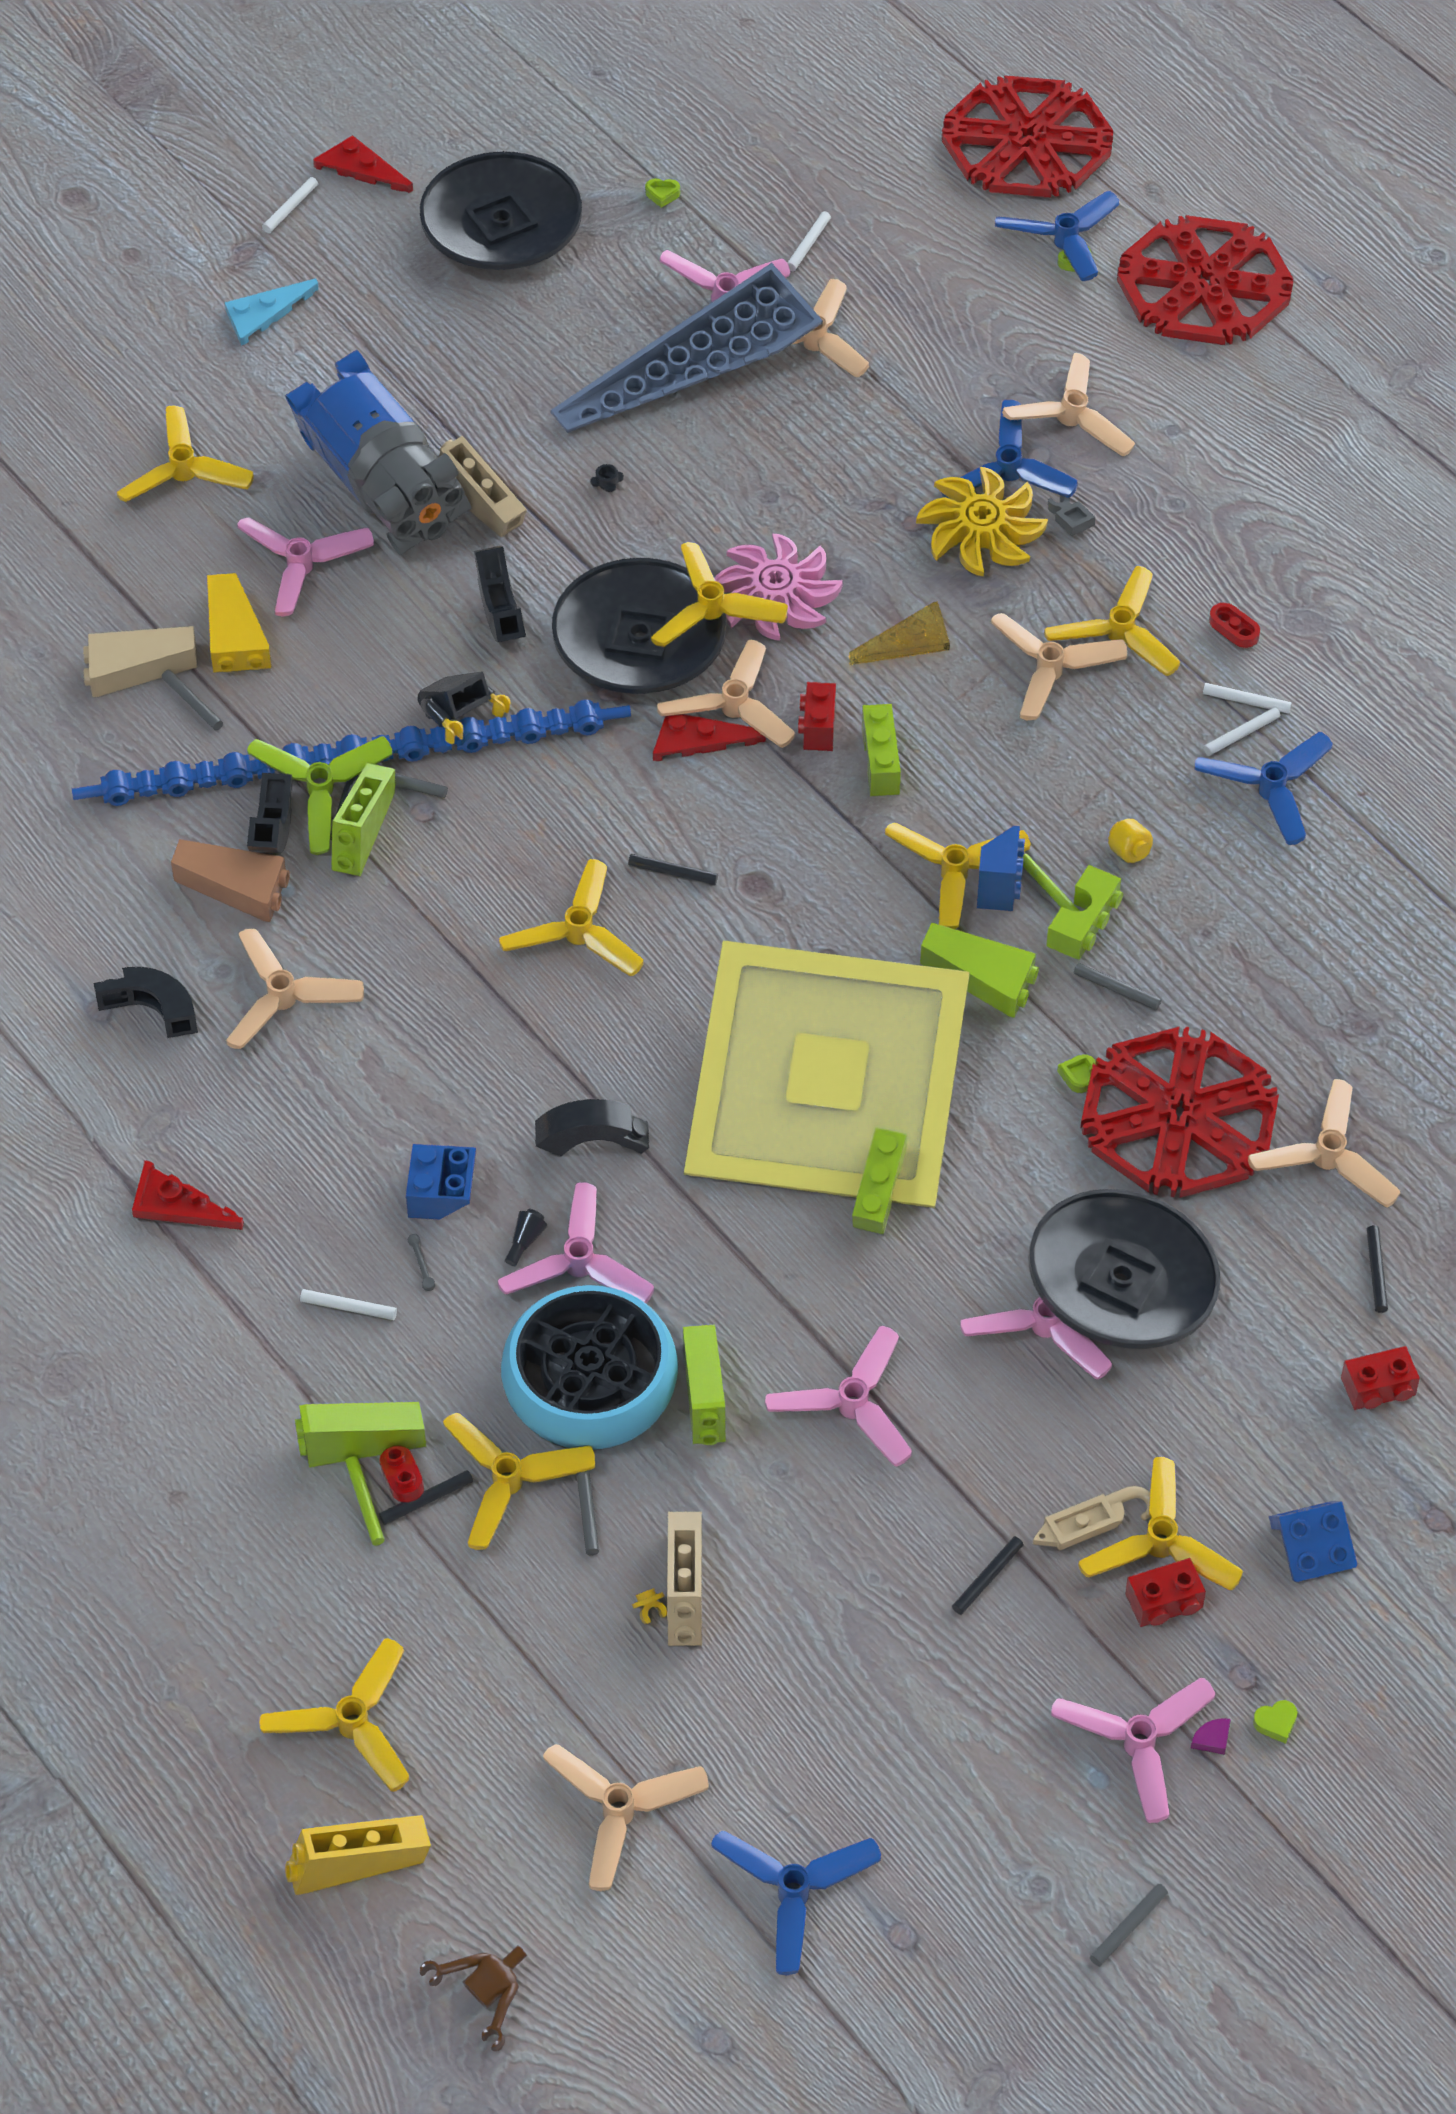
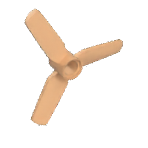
(830, 344)
(1073, 410)
(1052, 659)
(735, 699)
(284, 990)
(1330, 1151)
(642, 1797)

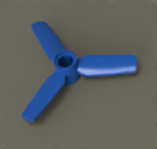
(1067, 231)
(1012, 466)
(1273, 780)
(817, 1875)

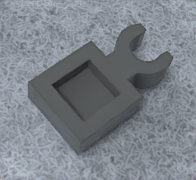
(1071, 517)

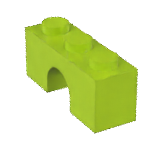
(881, 749)
(1076, 931)
(878, 1180)

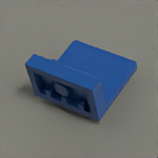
(1316, 1540)

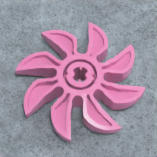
(781, 582)

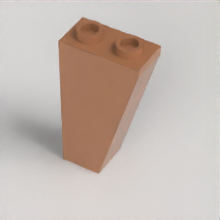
(232, 876)

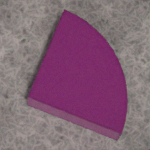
(1212, 1736)

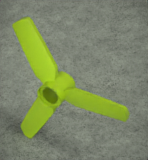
(339, 770)

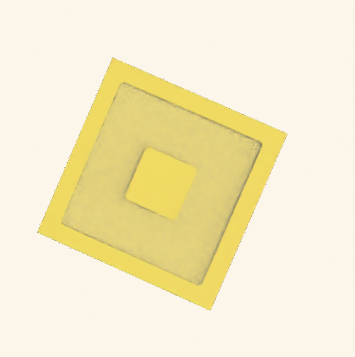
(815, 1058)

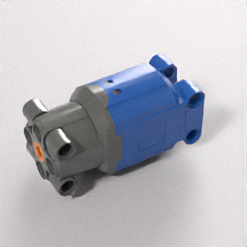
(379, 454)

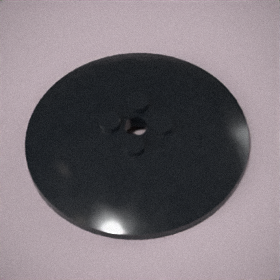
(526, 191)
(627, 596)
(1132, 1234)

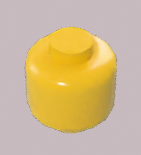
(1130, 840)

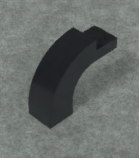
(497, 596)
(271, 827)
(151, 989)
(589, 1121)

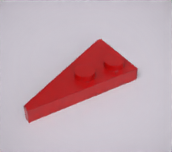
(358, 161)
(700, 735)
(172, 1201)

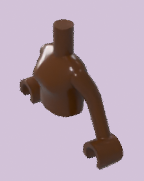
(487, 1983)

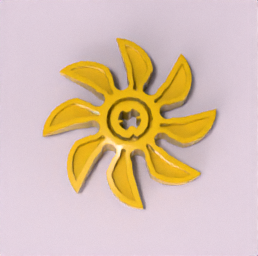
(981, 521)

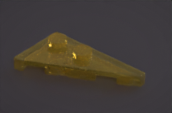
(916, 635)

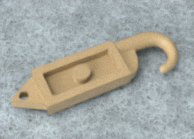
(1089, 1518)

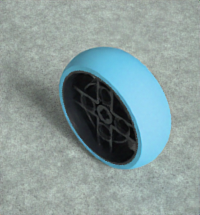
(577, 1324)

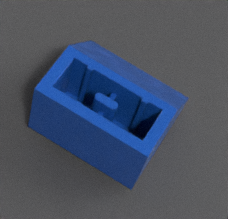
(1000, 870)
(439, 1180)

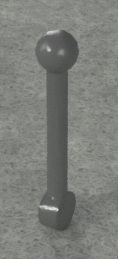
(428, 1283)

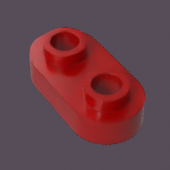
(1237, 626)
(401, 1474)

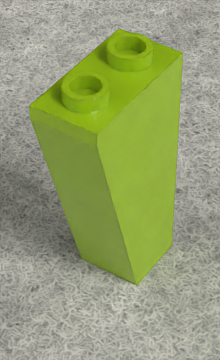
(361, 818)
(996, 970)
(704, 1384)
(357, 1429)

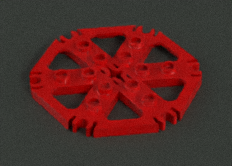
(1017, 122)
(1189, 288)
(1156, 1107)

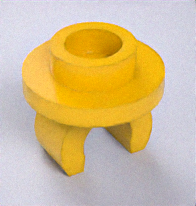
(647, 1600)

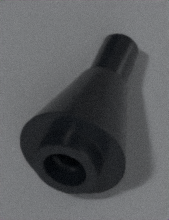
(528, 1228)

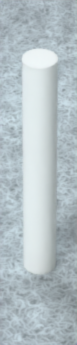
(289, 205)
(808, 241)
(1246, 698)
(1241, 731)
(348, 1304)

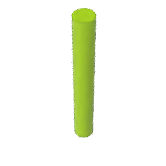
(1047, 884)
(364, 1500)

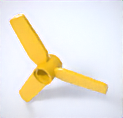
(184, 465)
(713, 601)
(1122, 625)
(954, 863)
(579, 926)
(532, 1468)
(1163, 1514)
(366, 1736)

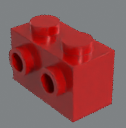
(819, 716)
(1380, 1378)
(1165, 1593)

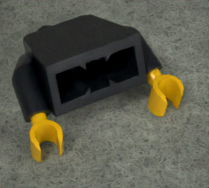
(457, 696)

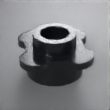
(607, 477)

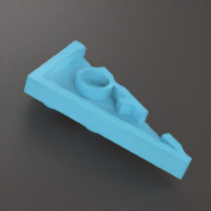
(264, 308)

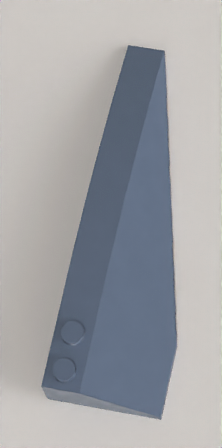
(731, 332)

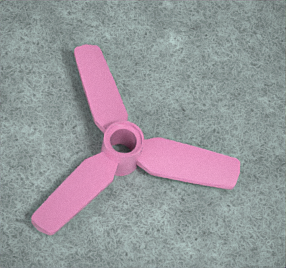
(723, 282)
(302, 554)
(581, 1235)
(1074, 1344)
(867, 1414)
(1160, 1722)

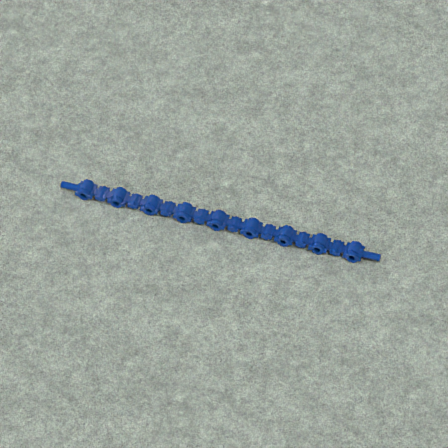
(409, 743)

